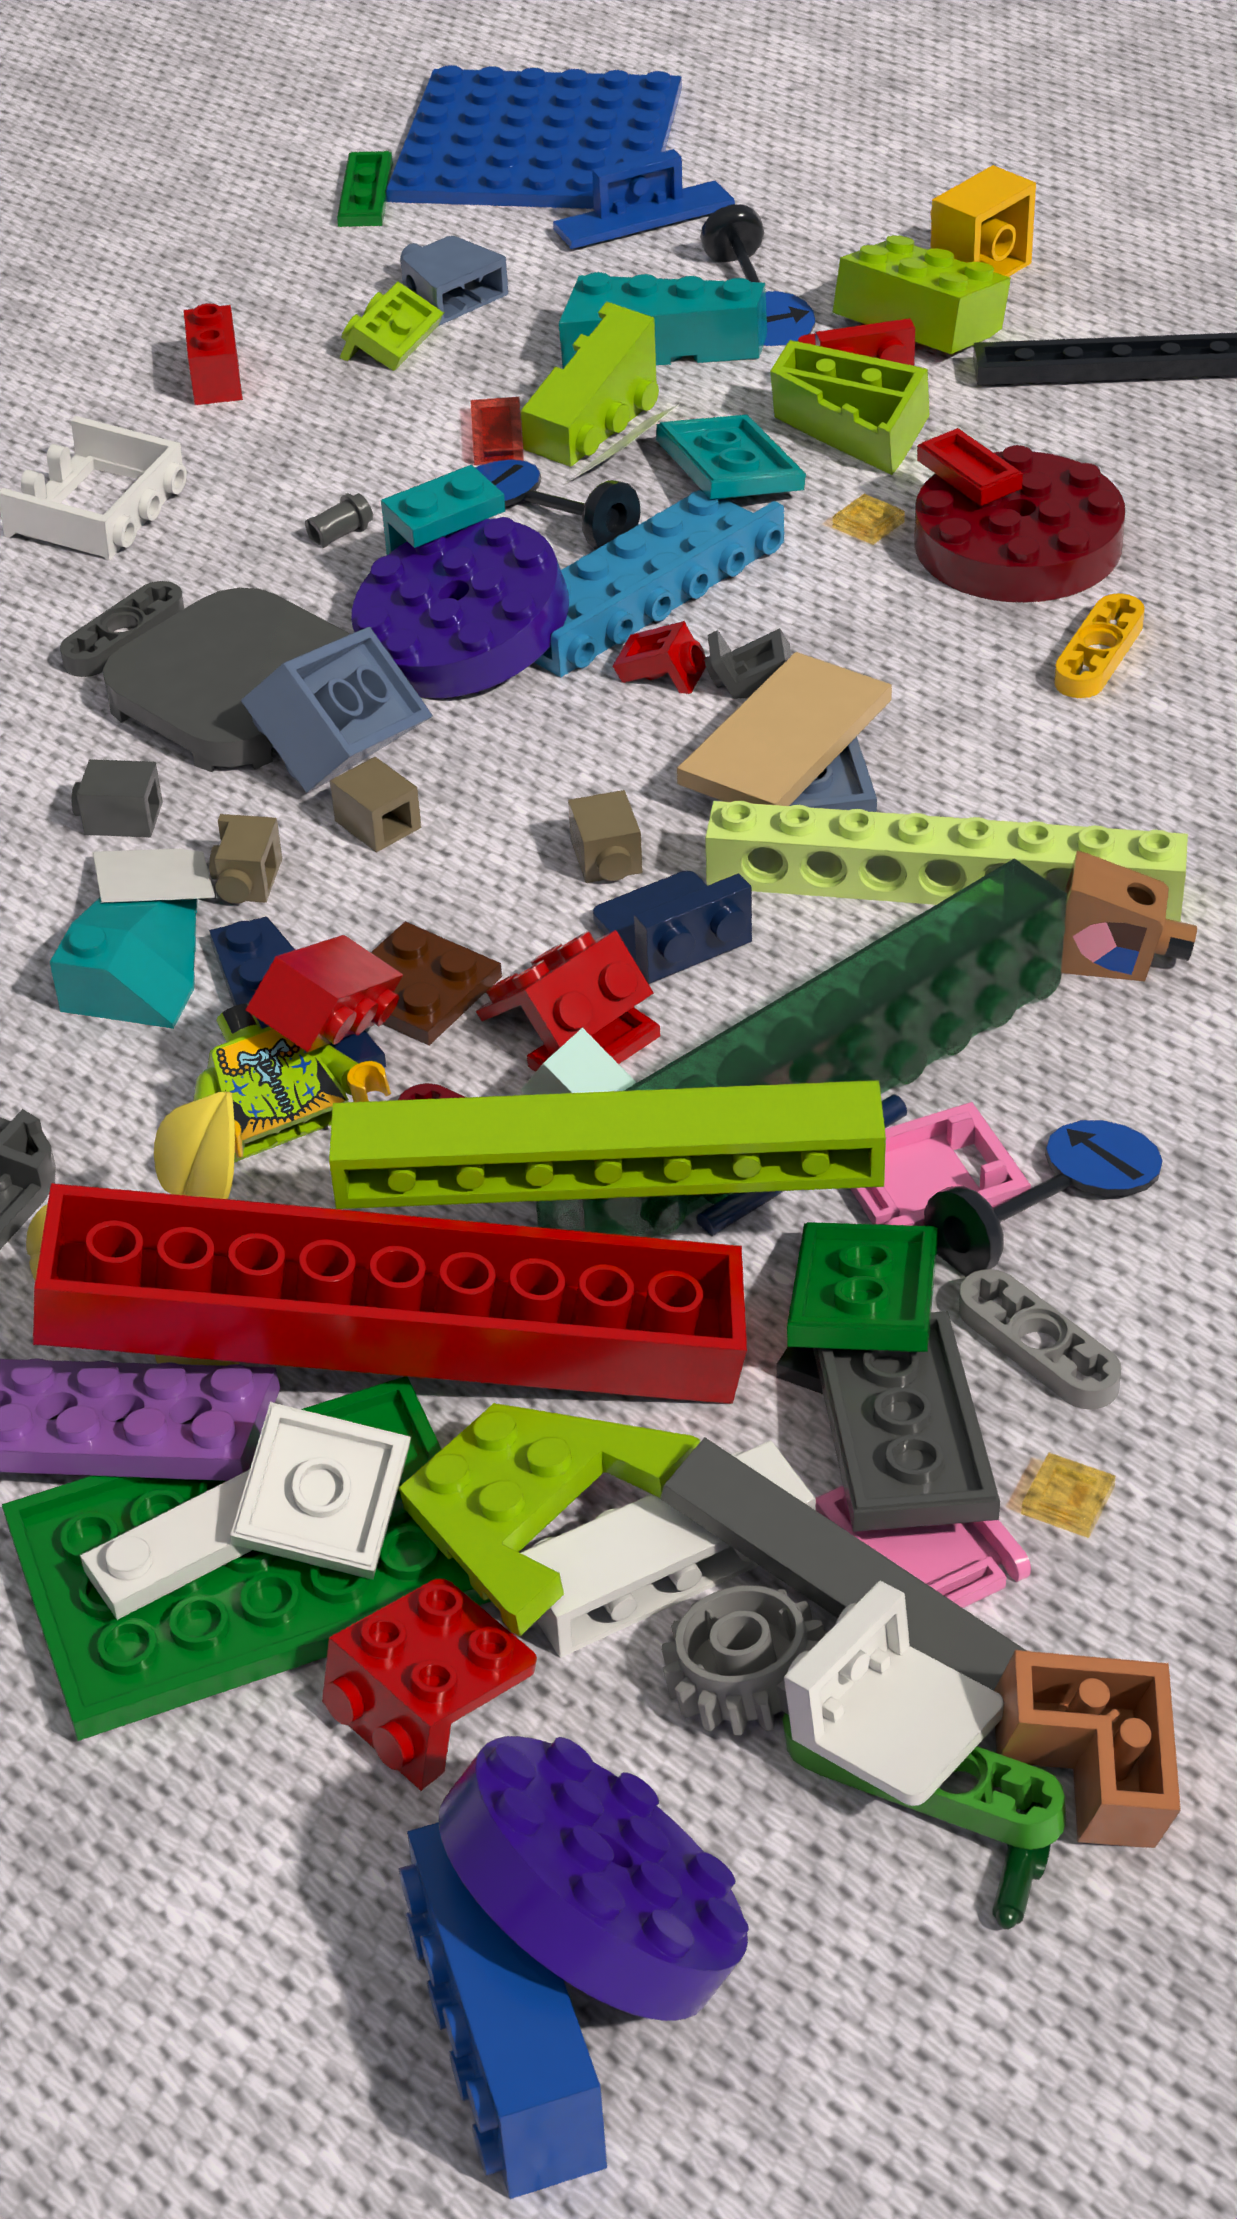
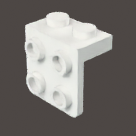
(885, 1705)

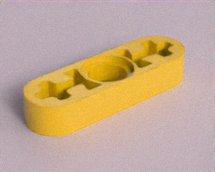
(1094, 631)

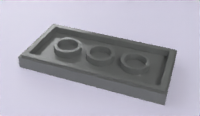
(907, 1435)

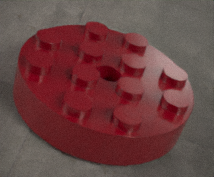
(1029, 545)

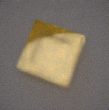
(868, 519)
(1068, 1495)

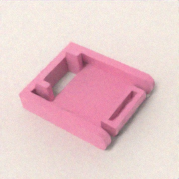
(923, 1163)
(950, 1558)

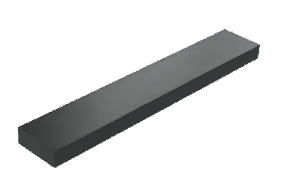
(826, 1559)

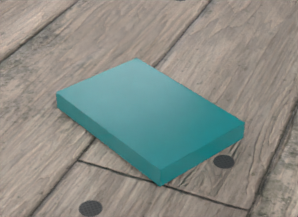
(729, 456)

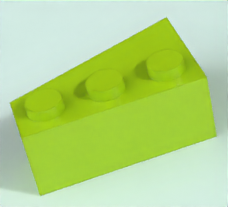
(596, 391)
(851, 401)

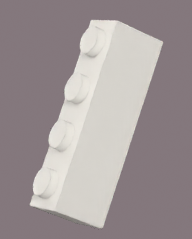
(642, 1561)

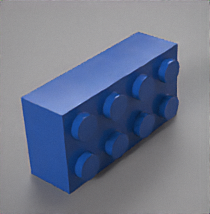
(509, 2032)

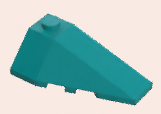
(128, 961)

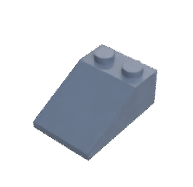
(335, 707)

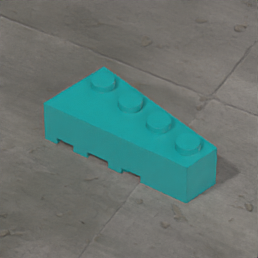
(690, 314)

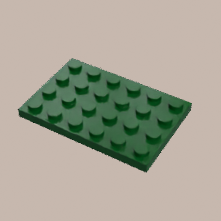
(226, 1625)

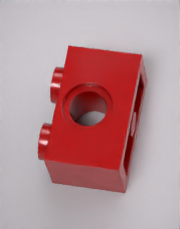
(212, 354)

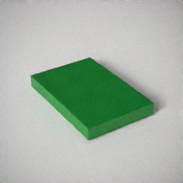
(863, 1287)

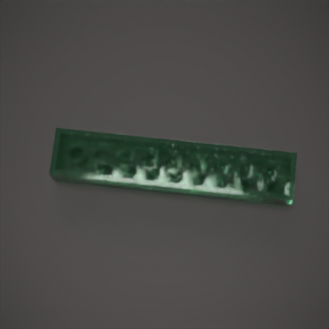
(868, 1019)

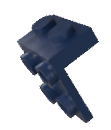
(679, 921)

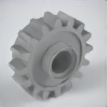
(735, 1655)

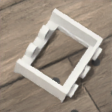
(105, 448)

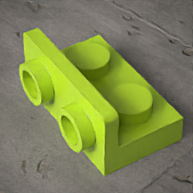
(391, 326)

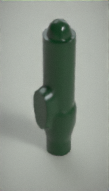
(1016, 1879)

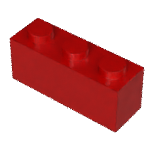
(325, 993)

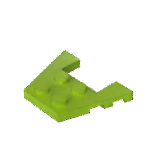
(511, 1479)

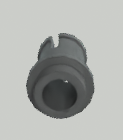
(348, 515)

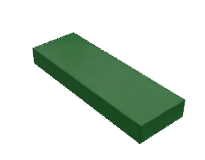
(364, 189)

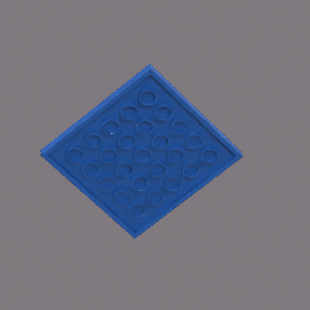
(528, 134)

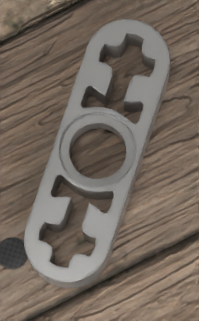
(1032, 1314)

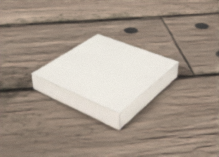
(320, 1490)

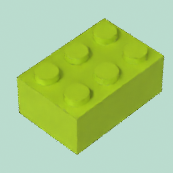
(942, 296)

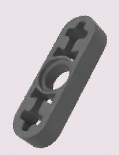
(89, 647)

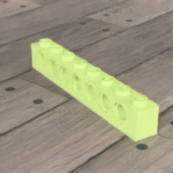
(914, 853)

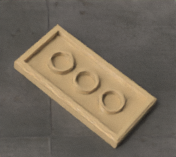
(785, 733)

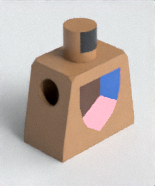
(1118, 922)

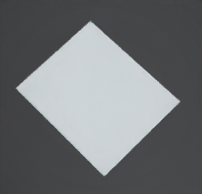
(152, 875)

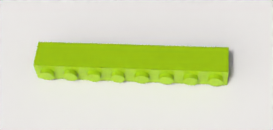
(607, 1144)

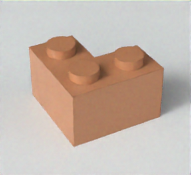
(1108, 1726)

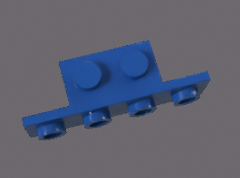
(639, 198)

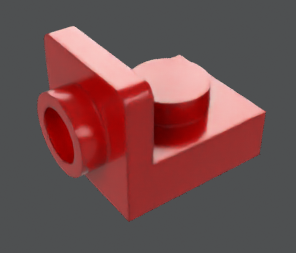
(662, 651)

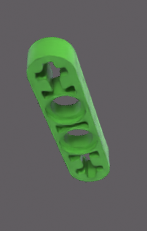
(979, 1808)

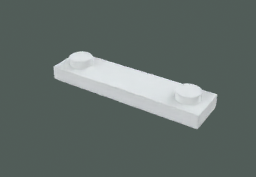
(167, 1550)

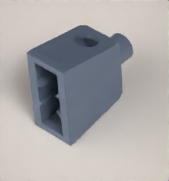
(454, 275)

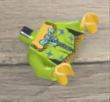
(278, 1085)

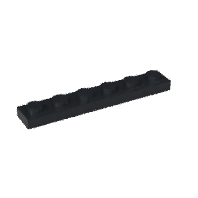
(1105, 358)

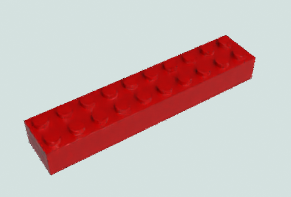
(389, 1294)

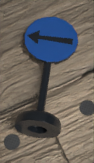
(736, 235)
(605, 515)
(1084, 1154)

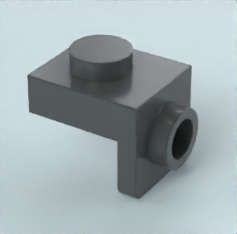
(747, 666)

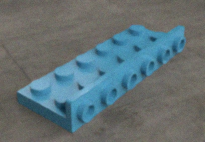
(655, 571)

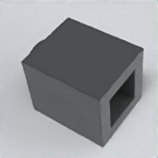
(118, 798)

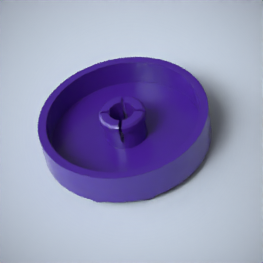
(465, 606)
(593, 1877)

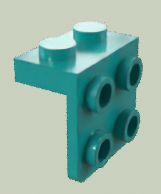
(439, 507)

